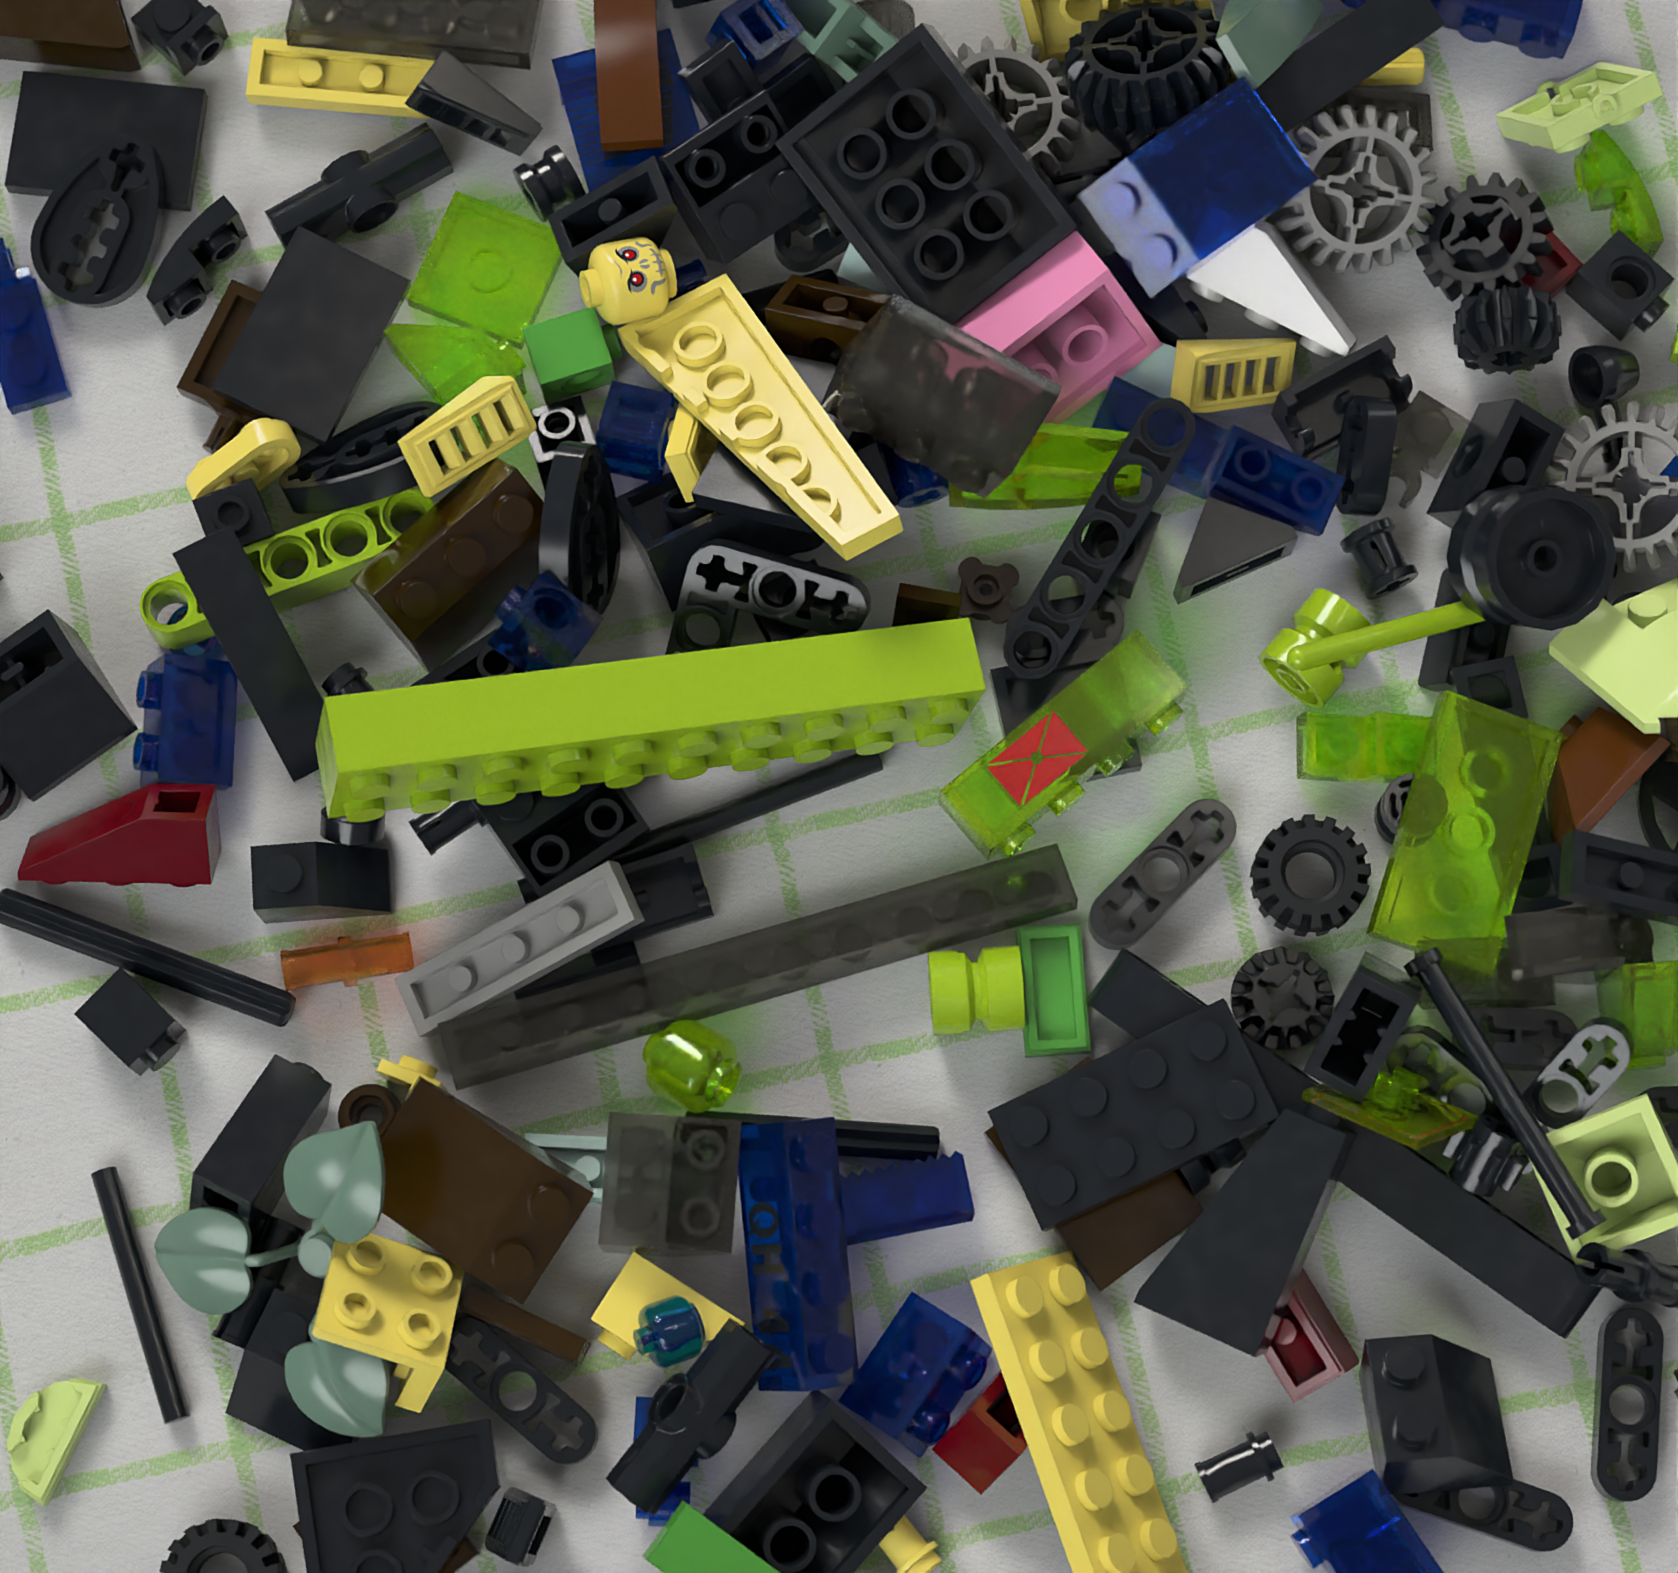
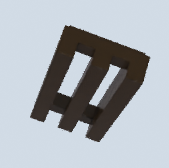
(523, 1325)

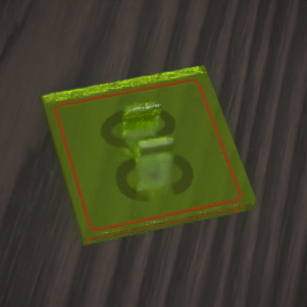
(1396, 1109)

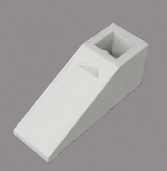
(1276, 290)

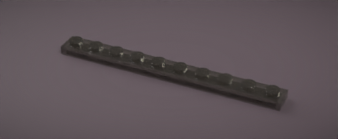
(756, 966)

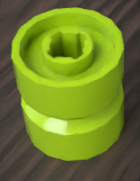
(1317, 618)
(976, 990)

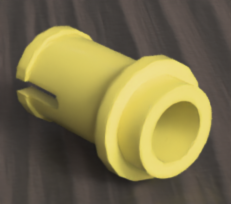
(909, 1549)

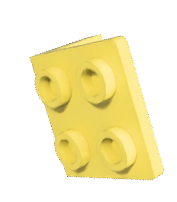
(394, 1307)

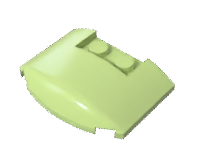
(1628, 655)

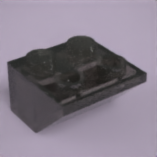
(669, 1185)

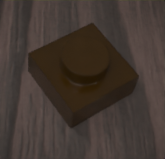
(924, 605)

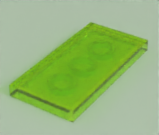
(1465, 833)

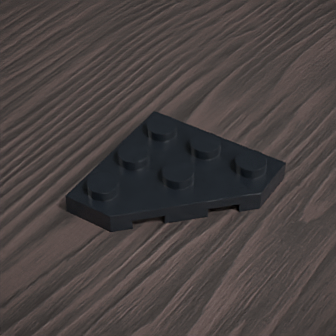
(394, 1499)

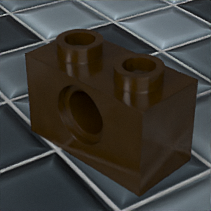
(819, 317)

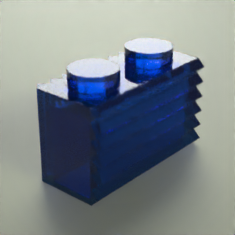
(906, 1198)

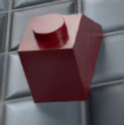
(984, 1437)

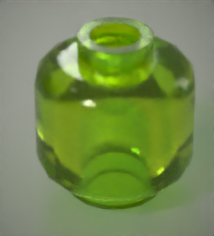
(692, 1066)

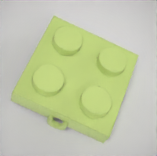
(1579, 106)

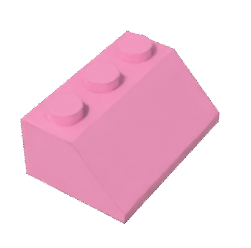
(1065, 323)

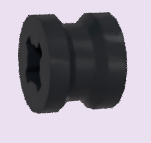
(549, 182)

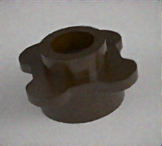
(1000, 580)

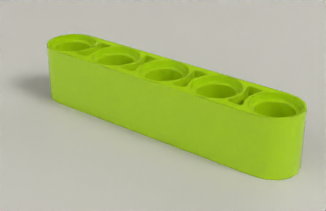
(310, 542)

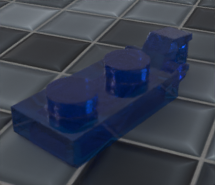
(29, 353)

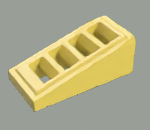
(1195, 356)
(501, 416)

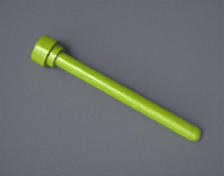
(1381, 636)

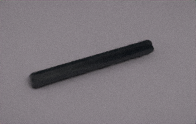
(146, 958)

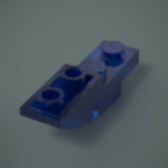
(1230, 463)

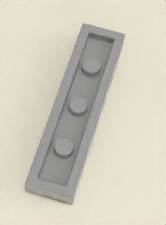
(520, 948)

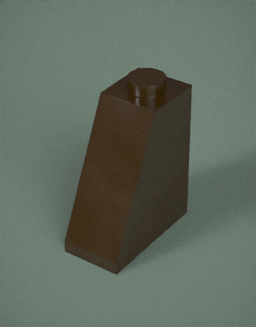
(68, 34)

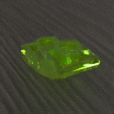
(1614, 183)
(1357, 747)

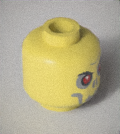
(628, 280)

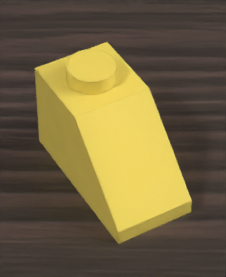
(638, 1286)

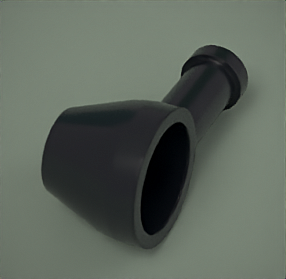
(1599, 378)

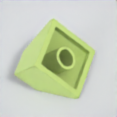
(1622, 1168)

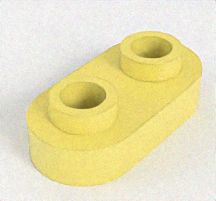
(258, 452)

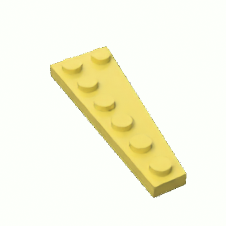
(749, 395)

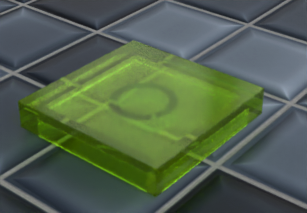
(487, 269)

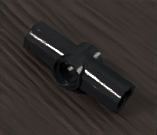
(363, 187)
(691, 1417)

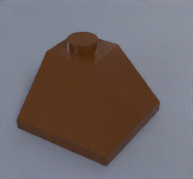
(1595, 769)

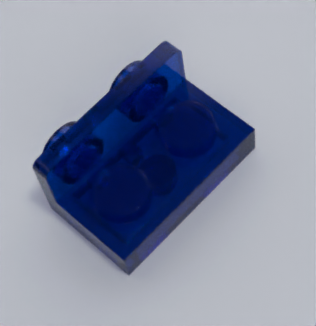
(186, 722)
(917, 1375)

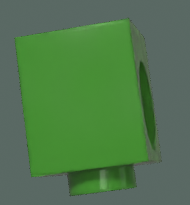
(572, 354)

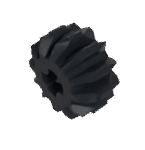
(1507, 329)

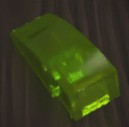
(1057, 471)

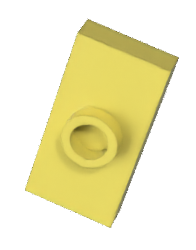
(688, 450)

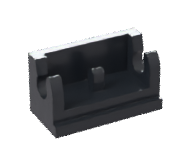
(1315, 407)
(667, 892)

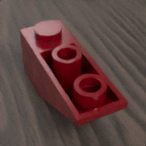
(140, 838)

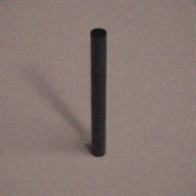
(140, 1295)

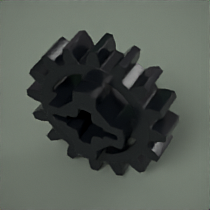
(1501, 214)

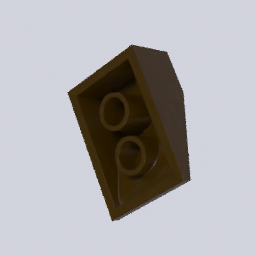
(478, 1190)

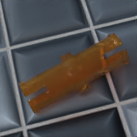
(347, 961)

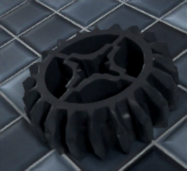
(1145, 65)

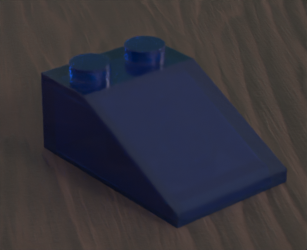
(1197, 187)

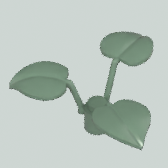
(208, 1263)

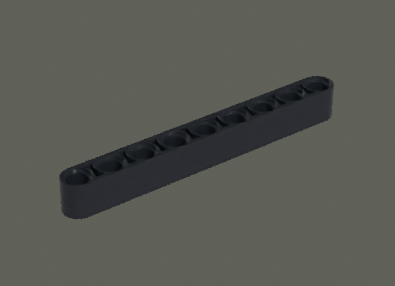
(1382, 1169)

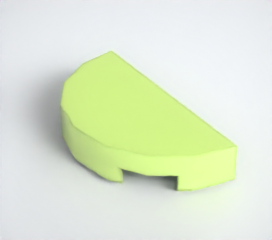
(48, 1432)

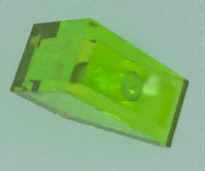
(452, 358)
(1647, 1004)

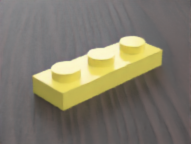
(332, 79)

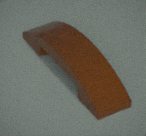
(628, 74)

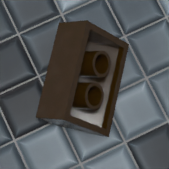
(457, 563)

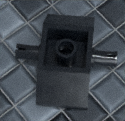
(542, 835)

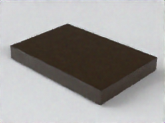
(1126, 1229)

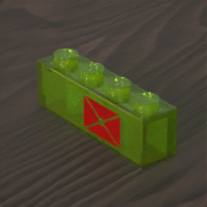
(1063, 746)

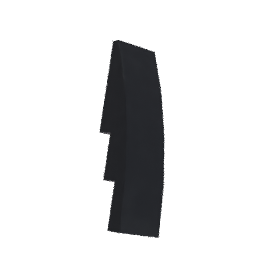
(256, 645)

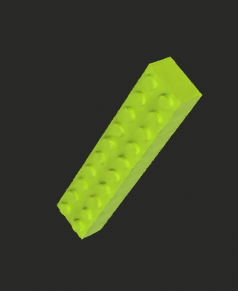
(645, 718)

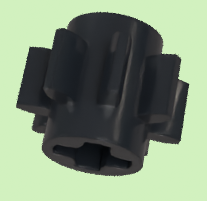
(1485, 1157)

